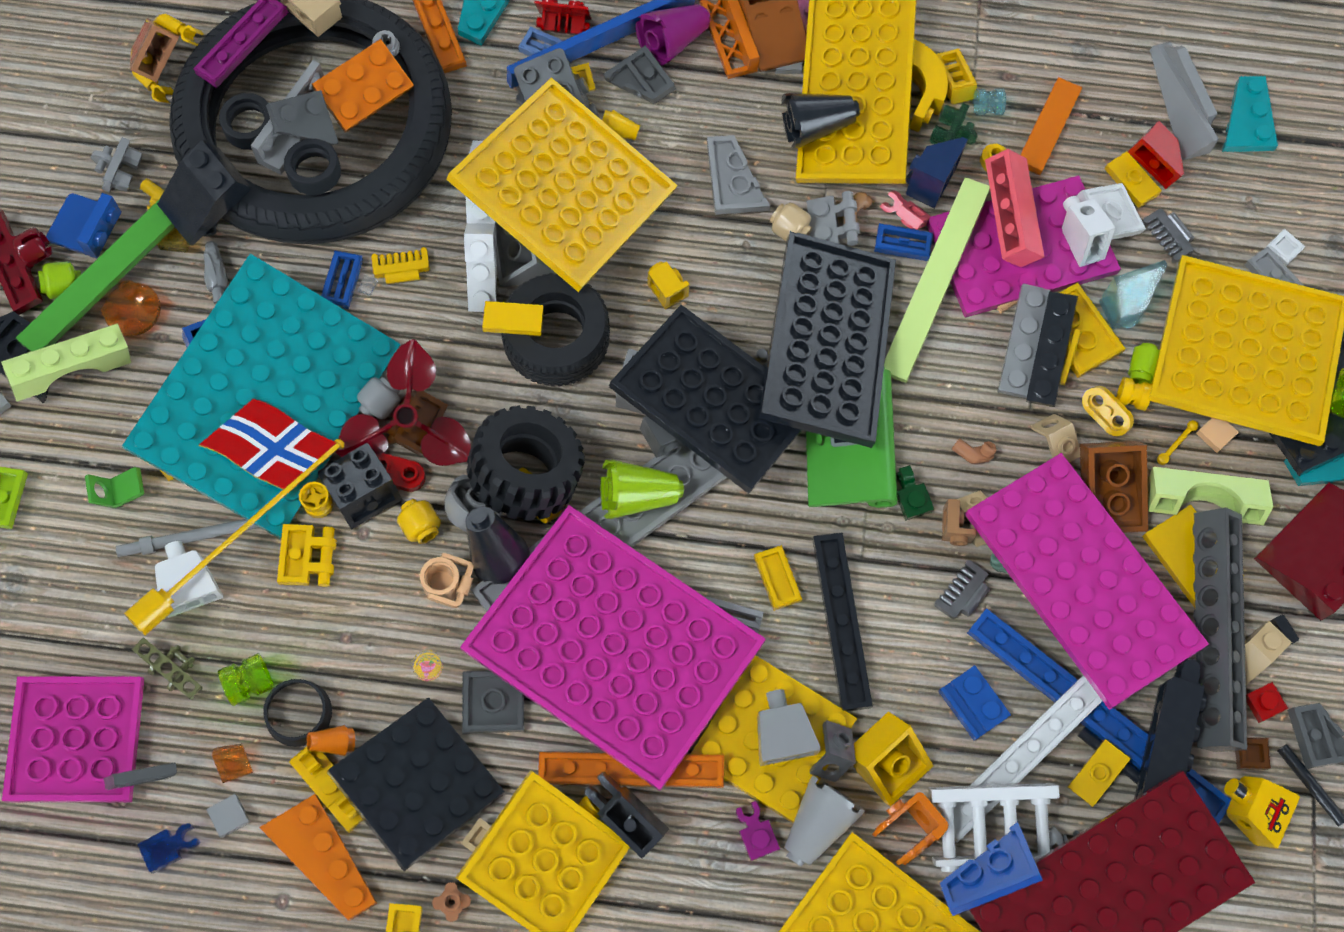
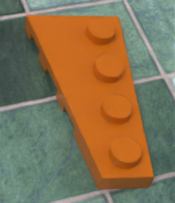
(318, 851)

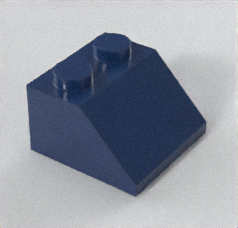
(934, 170)

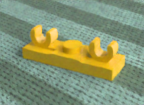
(313, 769)

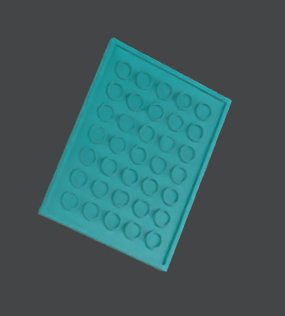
(268, 345)

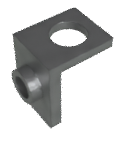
(838, 749)

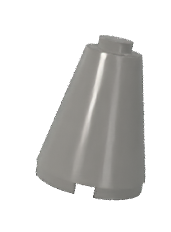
(819, 822)

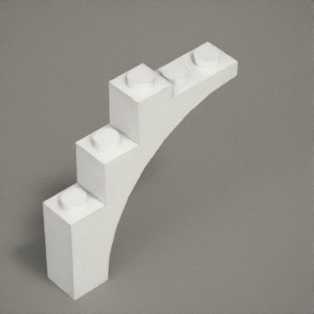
(480, 255)

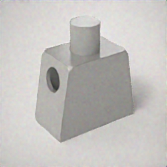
(784, 731)

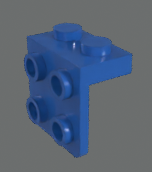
(84, 224)

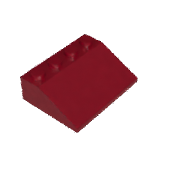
(1310, 553)

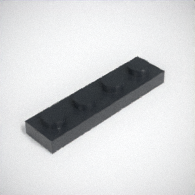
(1052, 349)

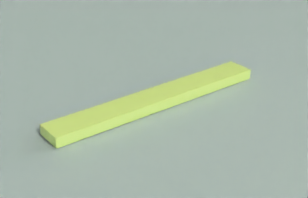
(936, 279)

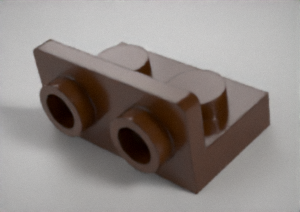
(428, 410)

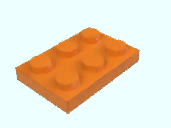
(363, 85)

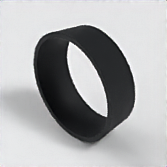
(322, 724)

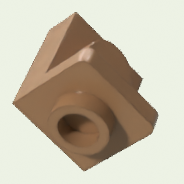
(951, 521)

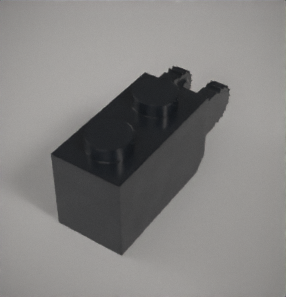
(627, 816)

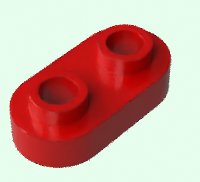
(397, 469)

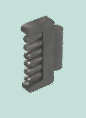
(1174, 229)
(970, 596)

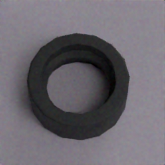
(235, 106)
(312, 148)

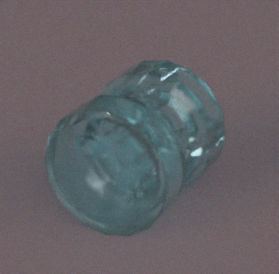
(989, 102)

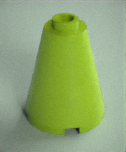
(636, 489)

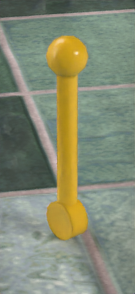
(1163, 458)

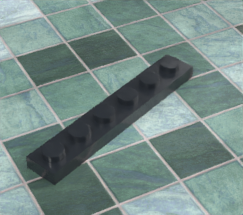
(842, 622)

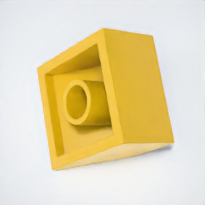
(890, 758)

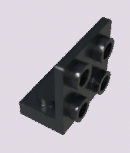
(359, 485)

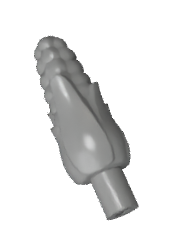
(214, 272)

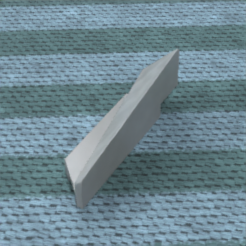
(1185, 100)

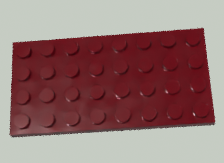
(1133, 871)

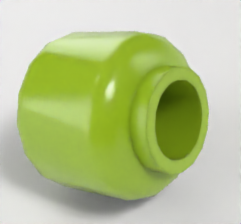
(57, 278)

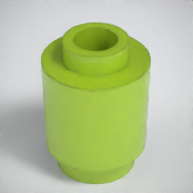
(1143, 363)

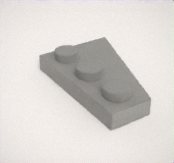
(731, 179)

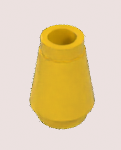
(621, 125)

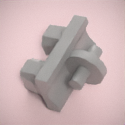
(114, 176)

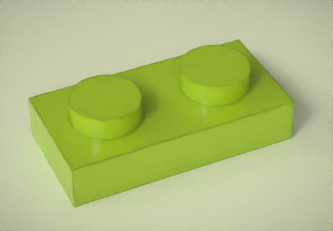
(11, 489)

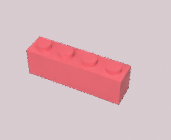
(1014, 208)

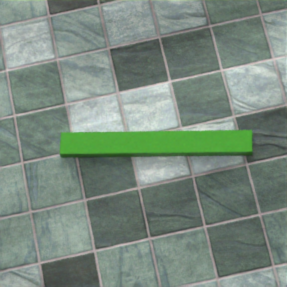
(96, 280)

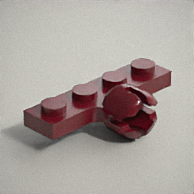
(17, 259)

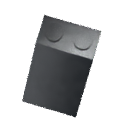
(202, 191)

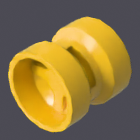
(1134, 393)
(313, 494)

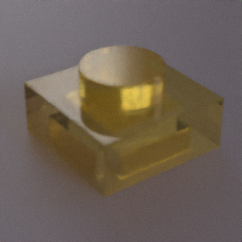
(173, 242)

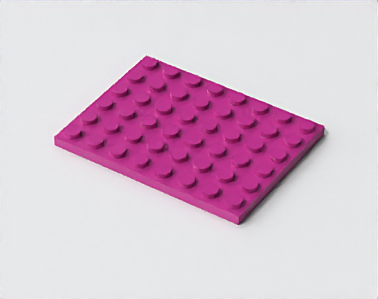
(613, 646)

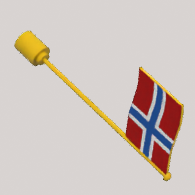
(268, 448)

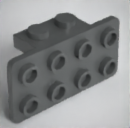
(553, 64)

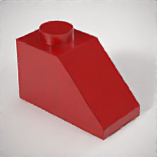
(1159, 154)

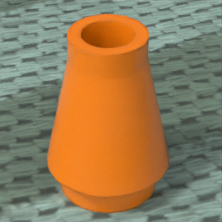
(334, 740)

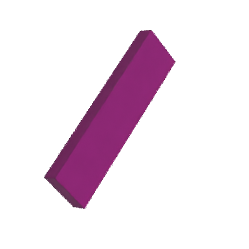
(240, 41)

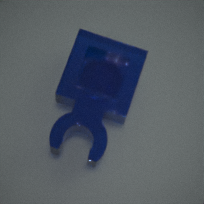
(164, 848)

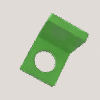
(117, 490)

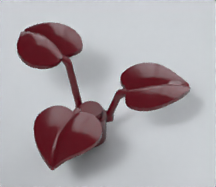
(409, 369)

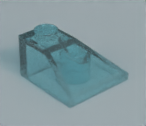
(1130, 295)

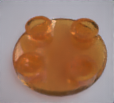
(132, 307)

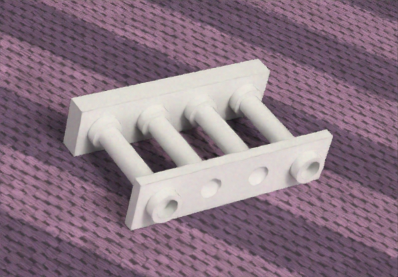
(977, 798)

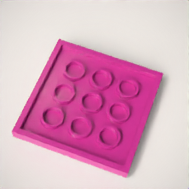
(71, 737)

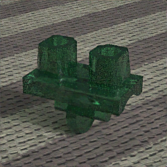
(954, 117)

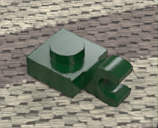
(912, 498)

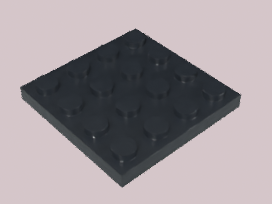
(415, 783)

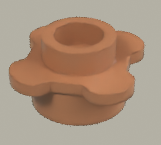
(451, 911)

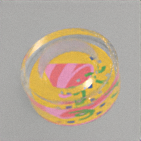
(427, 665)

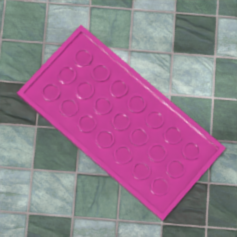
(1086, 580)

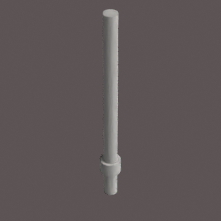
(149, 545)

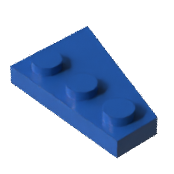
(995, 873)

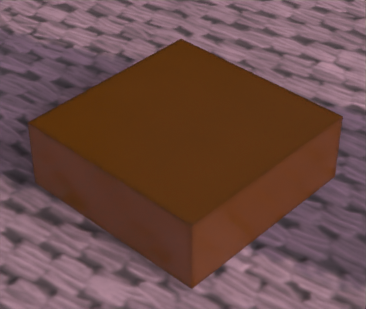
(1256, 755)

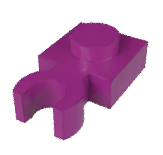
(757, 836)

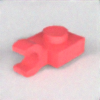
(910, 214)

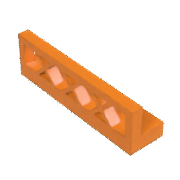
(739, 31)

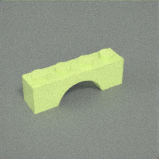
(36, 370)
(1173, 488)

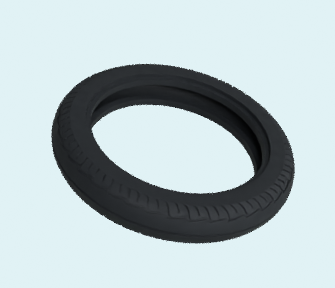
(364, 203)

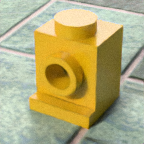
(667, 284)

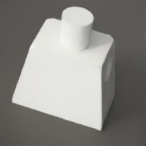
(1087, 230)
(197, 591)

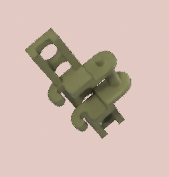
(180, 678)

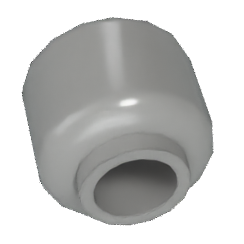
(378, 398)

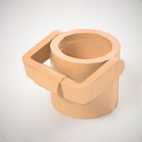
(443, 582)

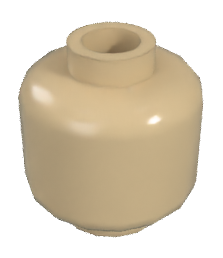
(789, 218)

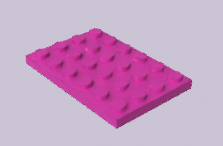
(988, 281)

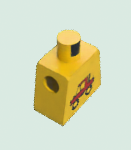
(1260, 809)

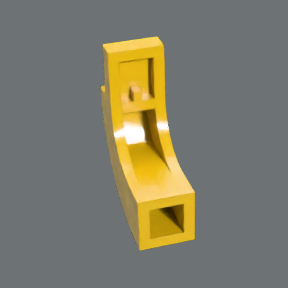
(932, 82)

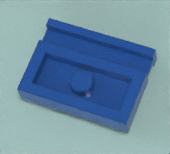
(974, 703)

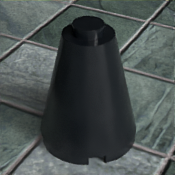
(816, 116)
(494, 546)

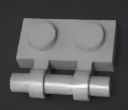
(825, 216)

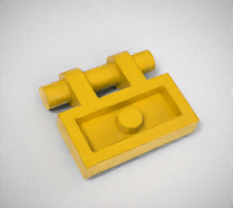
(296, 555)

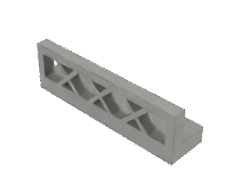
(272, 147)

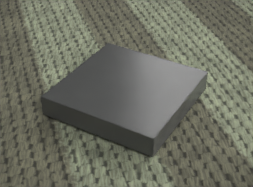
(490, 704)

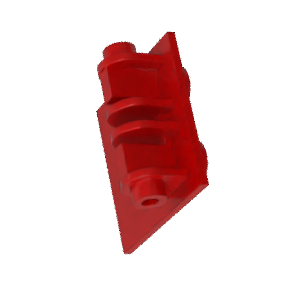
(574, 9)

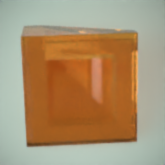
(231, 762)

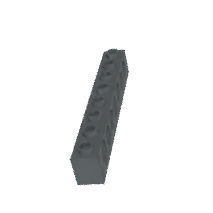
(1229, 640)

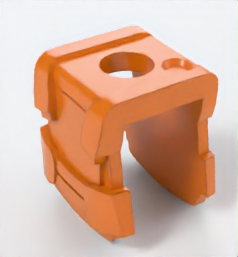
(925, 815)

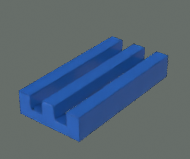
(902, 246)
(337, 300)

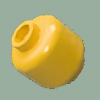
(419, 521)

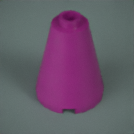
(671, 30)

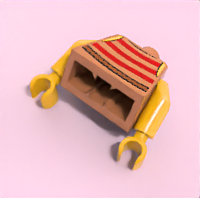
(154, 48)

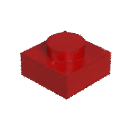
(1265, 702)

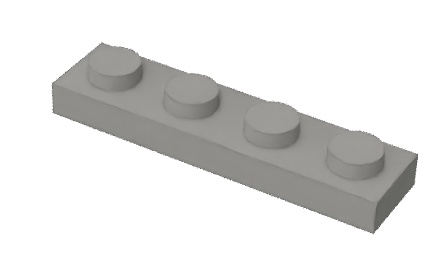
(1023, 341)

